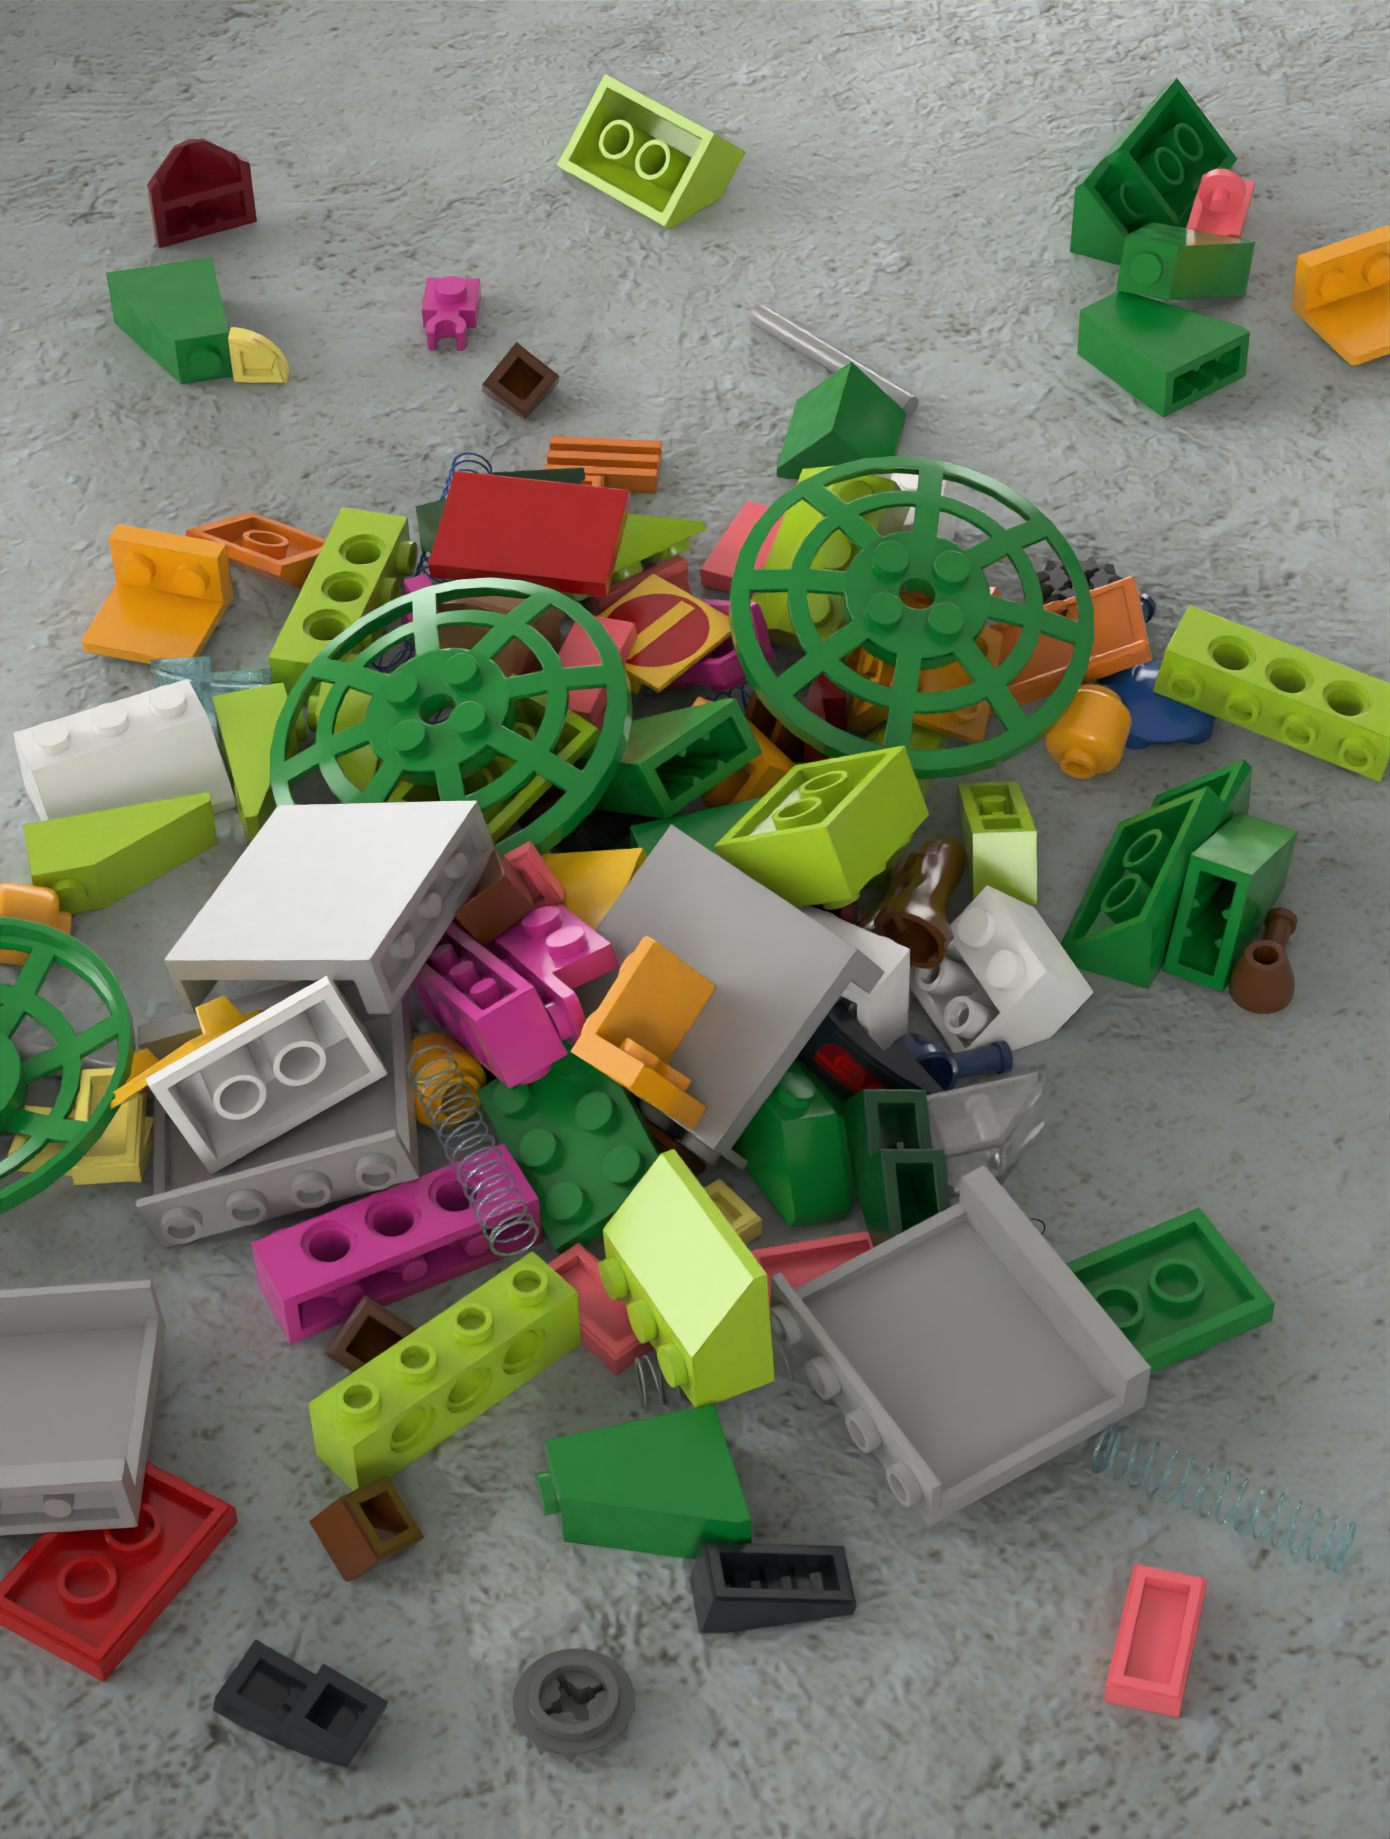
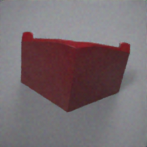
(200, 192)

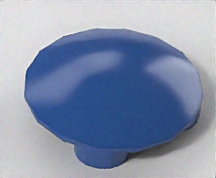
(1154, 715)

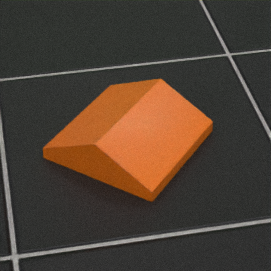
(264, 547)

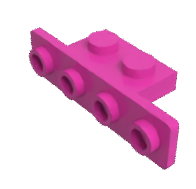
(555, 956)

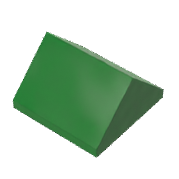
(841, 423)

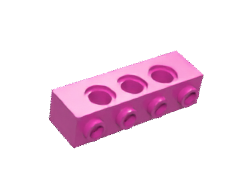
(487, 1009)
(389, 1245)

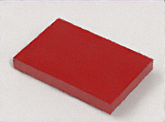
(530, 532)
(103, 1588)

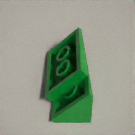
(1147, 175)
(1137, 887)

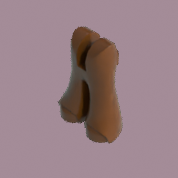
(918, 901)

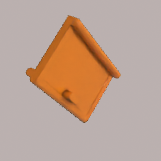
(1117, 645)

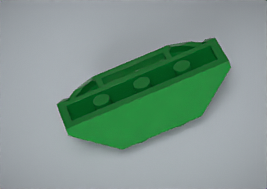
(801, 1150)

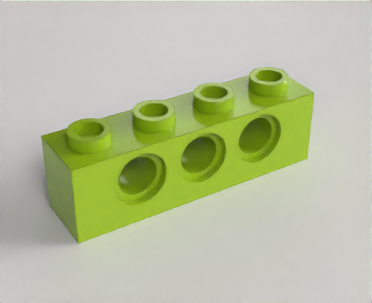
(351, 577)
(1278, 691)
(446, 1373)

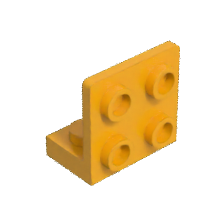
(1347, 294)
(163, 598)
(964, 724)
(643, 1026)

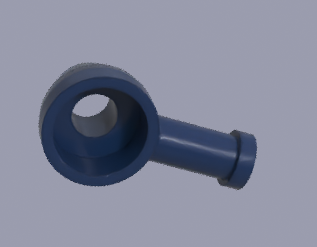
(949, 1067)

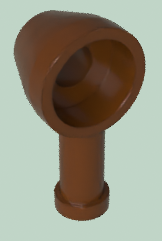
(1263, 974)

